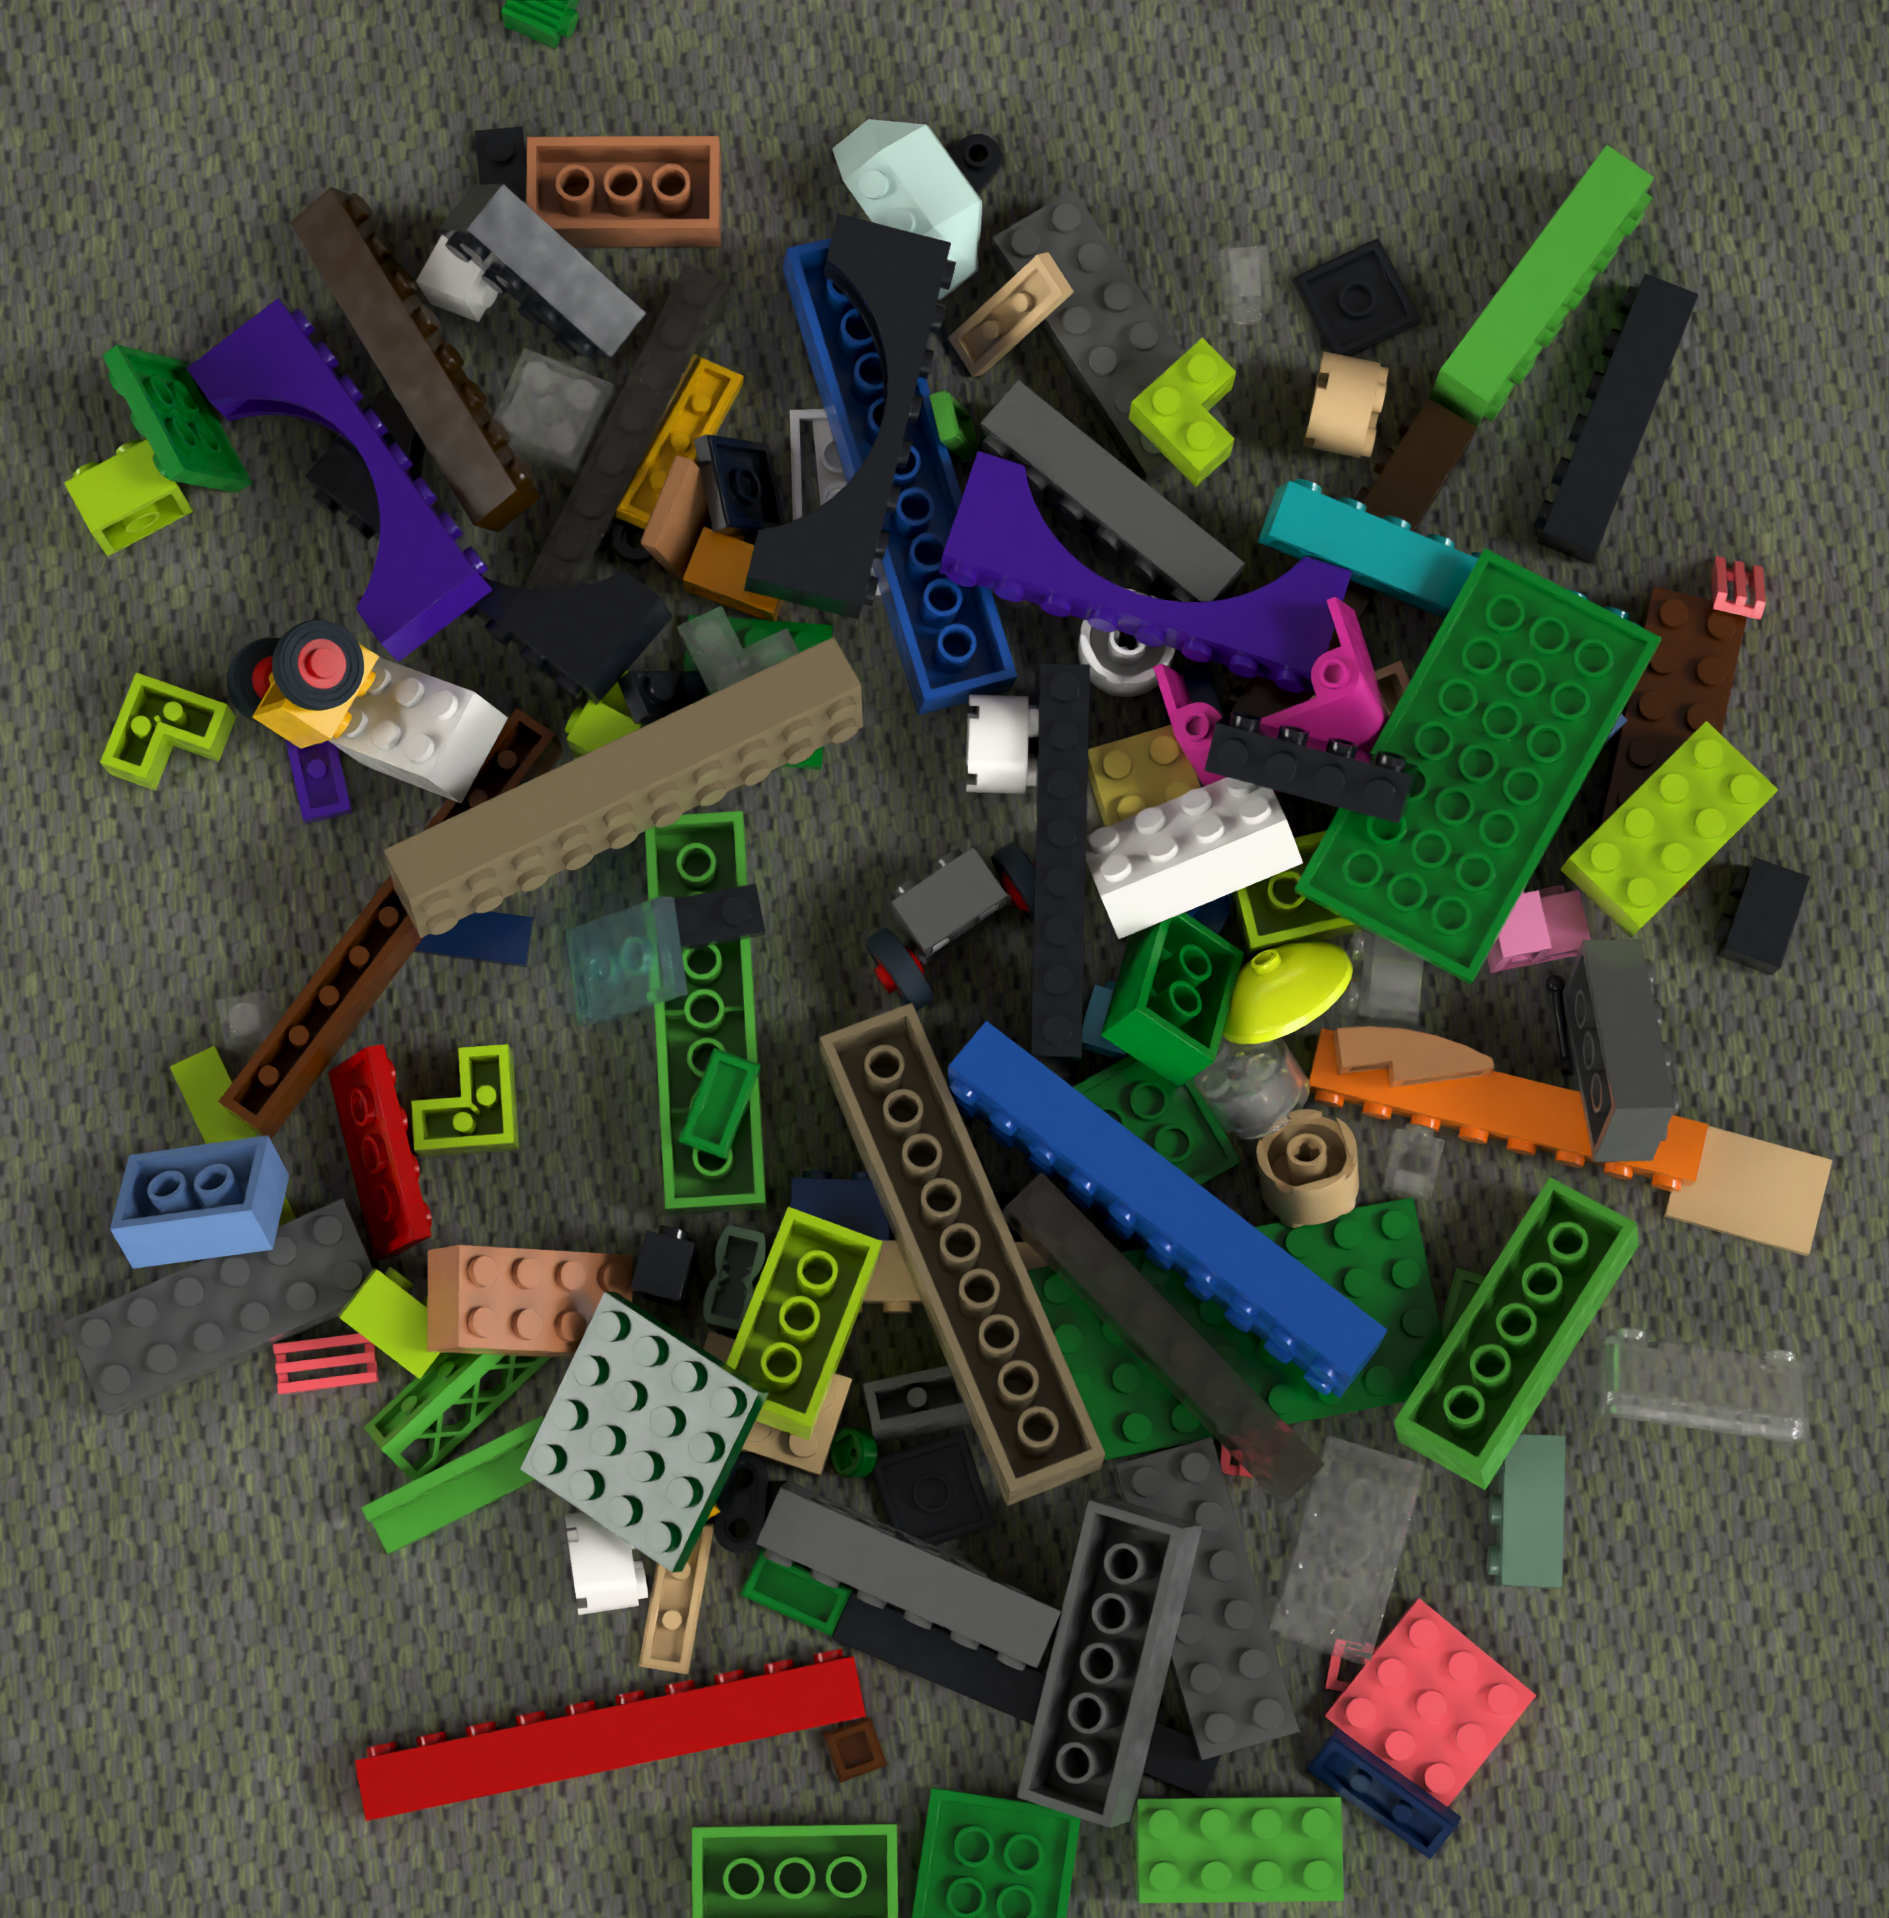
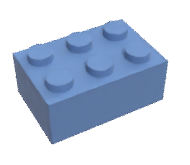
(200, 1202)

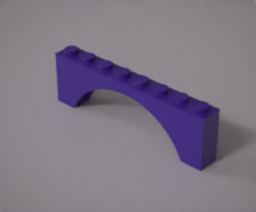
(1011, 550)
(420, 567)

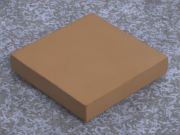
(677, 518)

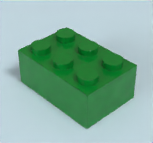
(1173, 997)

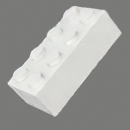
(1189, 852)

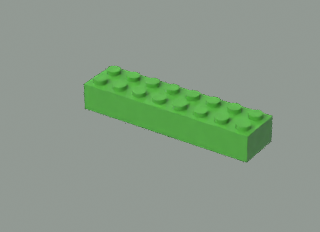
(719, 1012)

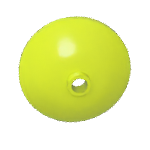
(1285, 990)

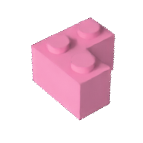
(1541, 929)

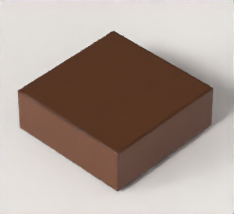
(855, 1750)

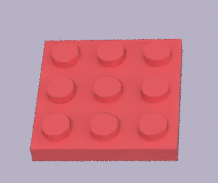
(1430, 1703)

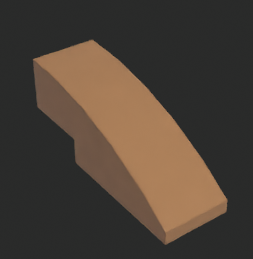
(1408, 1055)

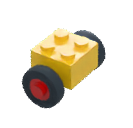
(302, 681)

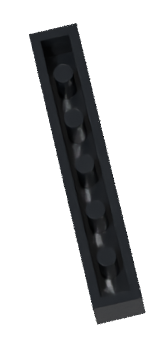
(1616, 418)

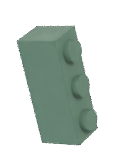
(1529, 1514)

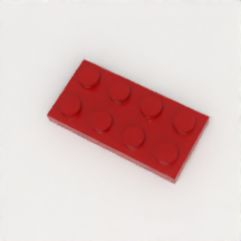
(380, 1152)

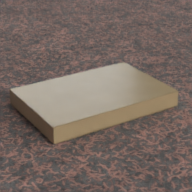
(1754, 1191)

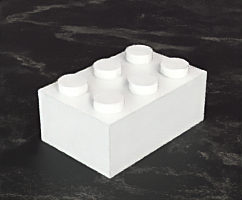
(421, 730)

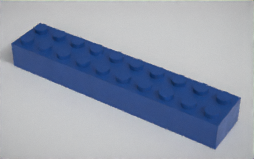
(942, 630)
(1163, 1211)

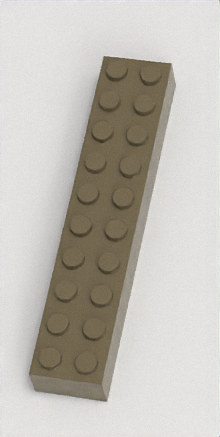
(626, 788)
(960, 1254)

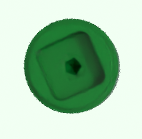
(854, 1452)

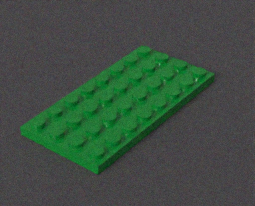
(1502, 741)
(1365, 1255)

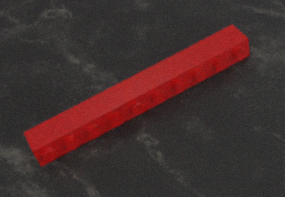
(609, 1737)

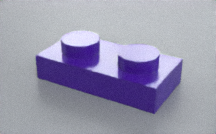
(319, 781)

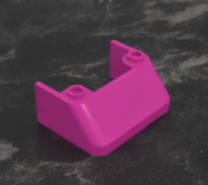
(1345, 704)

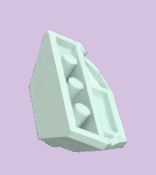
(914, 186)

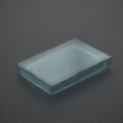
(626, 961)

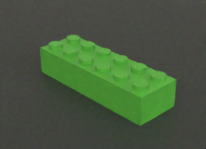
(1542, 287)
(1517, 1333)

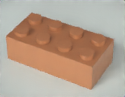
(628, 189)
(517, 1298)

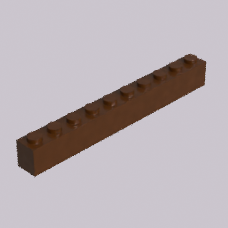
(367, 955)

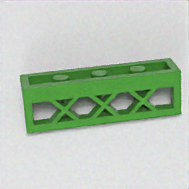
(440, 1387)
(453, 1489)

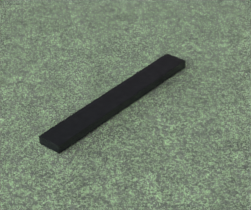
(995, 1684)

